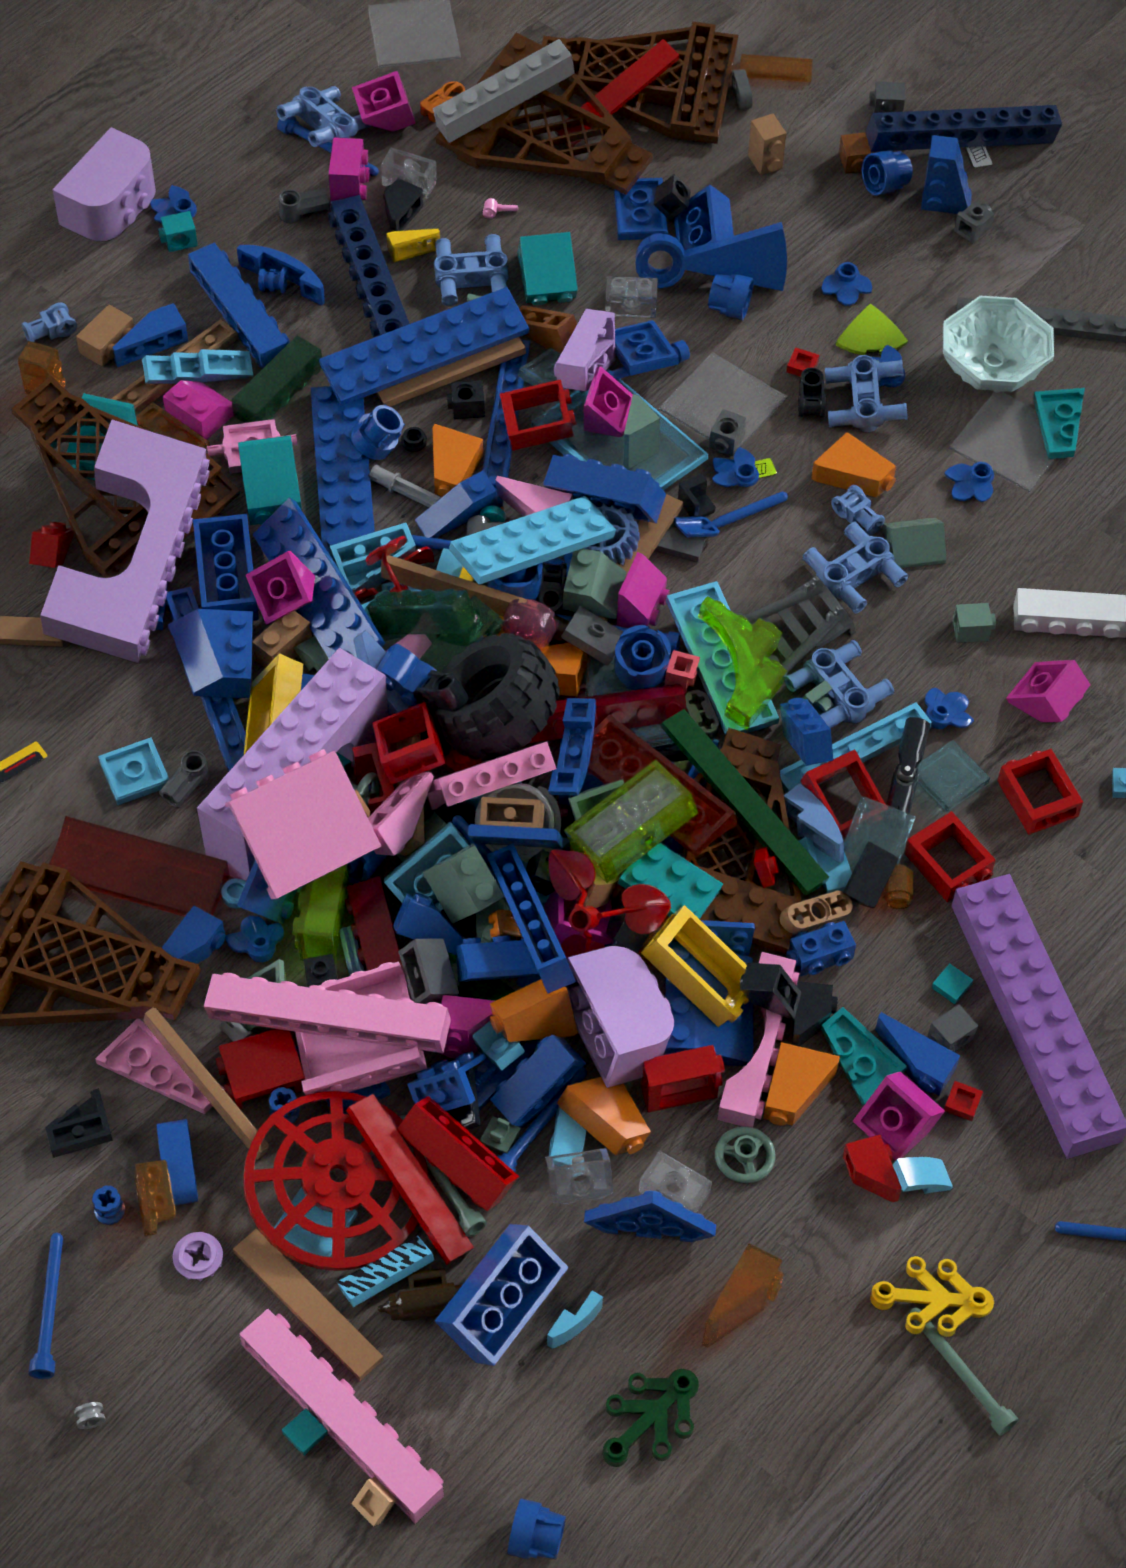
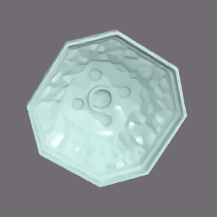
(997, 343)

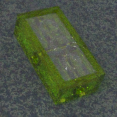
(632, 820)

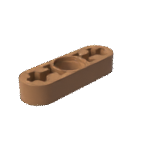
(809, 920)

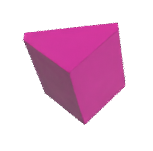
(606, 405)
(281, 586)

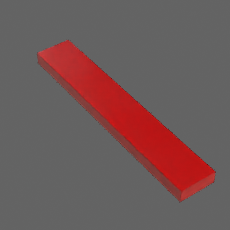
(630, 82)
(410, 1179)

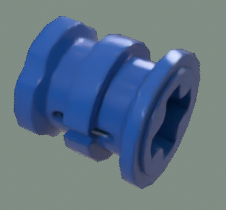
(273, 280)
(286, 1096)
(113, 1211)

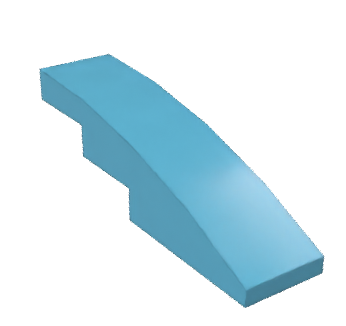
(201, 366)

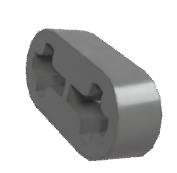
(741, 89)
(706, 712)

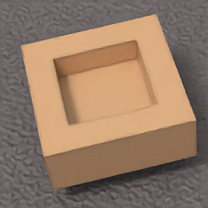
(374, 1501)

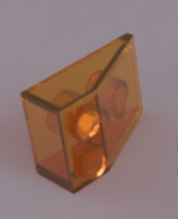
(745, 1294)

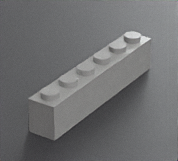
(503, 90)

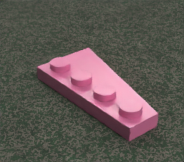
(145, 1061)

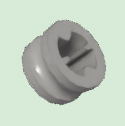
(89, 1415)

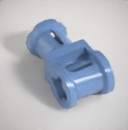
(50, 324)
(855, 507)

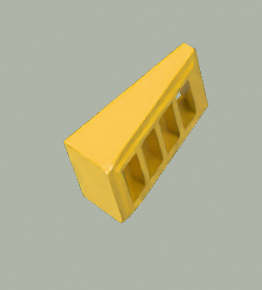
(405, 243)

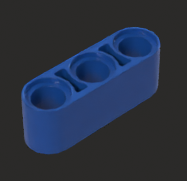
(177, 1152)

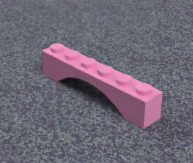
(744, 1090)

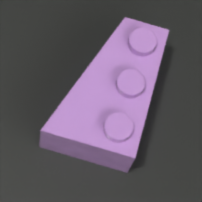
(588, 348)

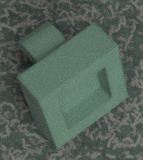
(818, 698)
(500, 1135)

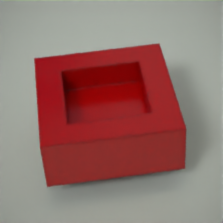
(801, 360)
(456, 762)
(766, 867)
(963, 1101)

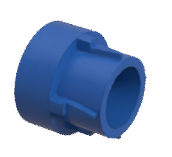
(886, 171)
(731, 295)
(377, 432)
(535, 1531)

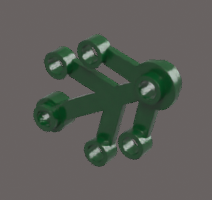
(653, 1412)

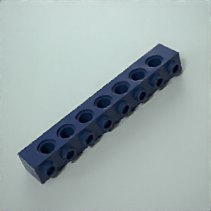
(970, 126)
(367, 266)

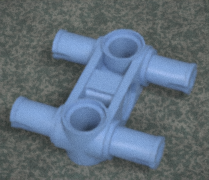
(322, 114)
(469, 269)
(865, 393)
(856, 566)
(845, 686)

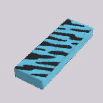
(385, 1271)

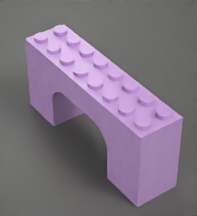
(121, 610)
(327, 714)

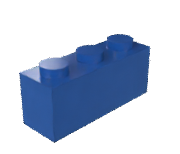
(806, 731)
(537, 1080)

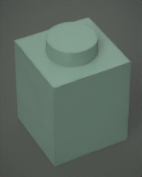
(973, 622)

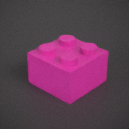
(348, 169)

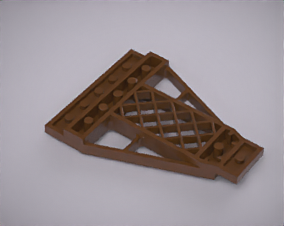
(696, 96)
(609, 162)
(52, 418)
(739, 897)
(29, 913)

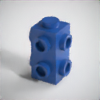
(822, 948)

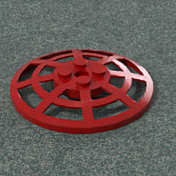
(321, 1189)

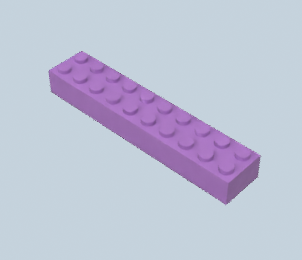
(1039, 1016)

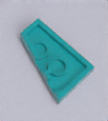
(1059, 420)
(861, 1054)

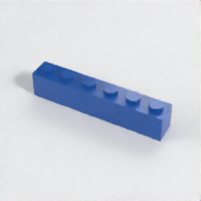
(237, 303)
(531, 918)

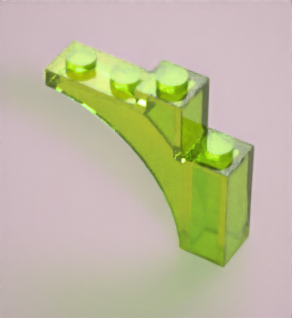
(749, 647)

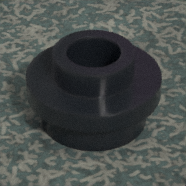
(413, 439)

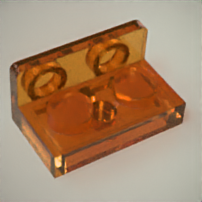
(154, 1194)

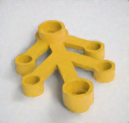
(936, 1297)

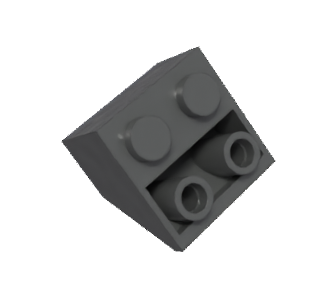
(428, 970)

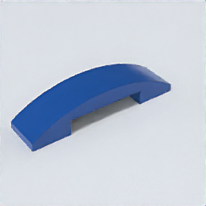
(258, 257)
(575, 747)

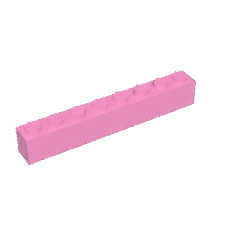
(328, 1012)
(342, 1415)

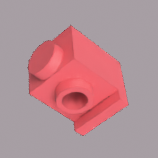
(682, 670)

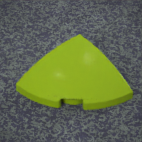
(871, 333)

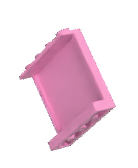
(490, 775)
(303, 823)
(354, 1064)

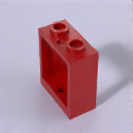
(532, 397)
(413, 758)
(858, 773)
(1049, 814)
(934, 834)
(681, 1078)

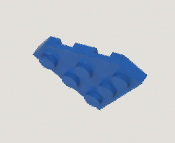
(650, 1217)

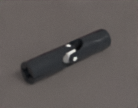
(910, 755)

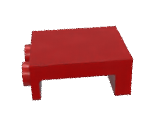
(367, 760)
(260, 1065)

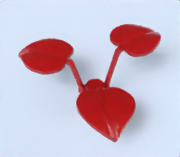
(419, 557)
(572, 873)

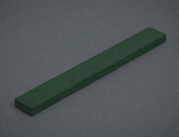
(745, 802)

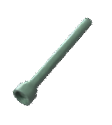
(470, 1220)
(1002, 1419)

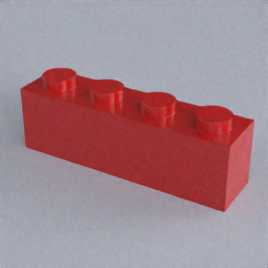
(457, 1153)

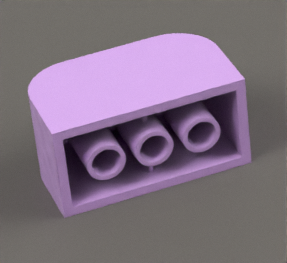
(106, 187)
(618, 1012)

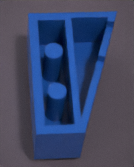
(945, 178)

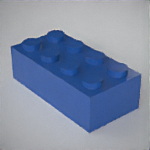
(607, 485)
(223, 562)
(501, 1294)

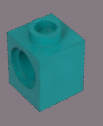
(178, 231)

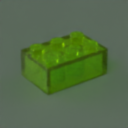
(321, 914)

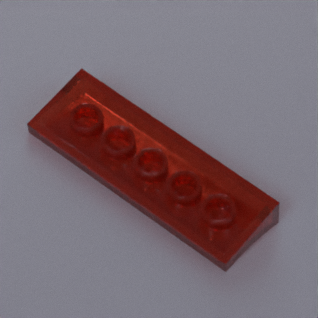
(622, 754)
(139, 868)

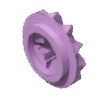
(191, 1245)

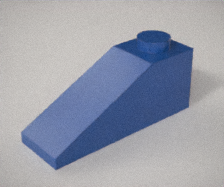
(154, 333)
(458, 506)
(423, 920)
(196, 936)
(926, 1061)

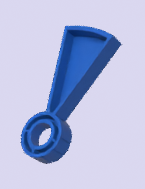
(751, 254)

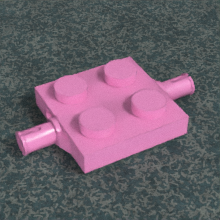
(241, 433)

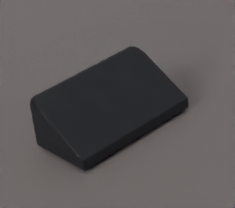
(870, 875)

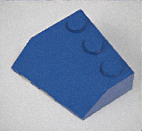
(216, 651)

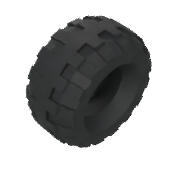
(509, 697)

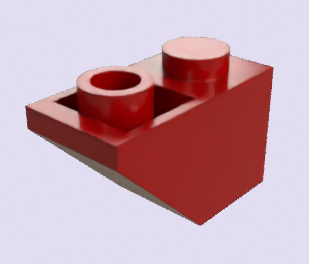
(50, 545)
(871, 1167)

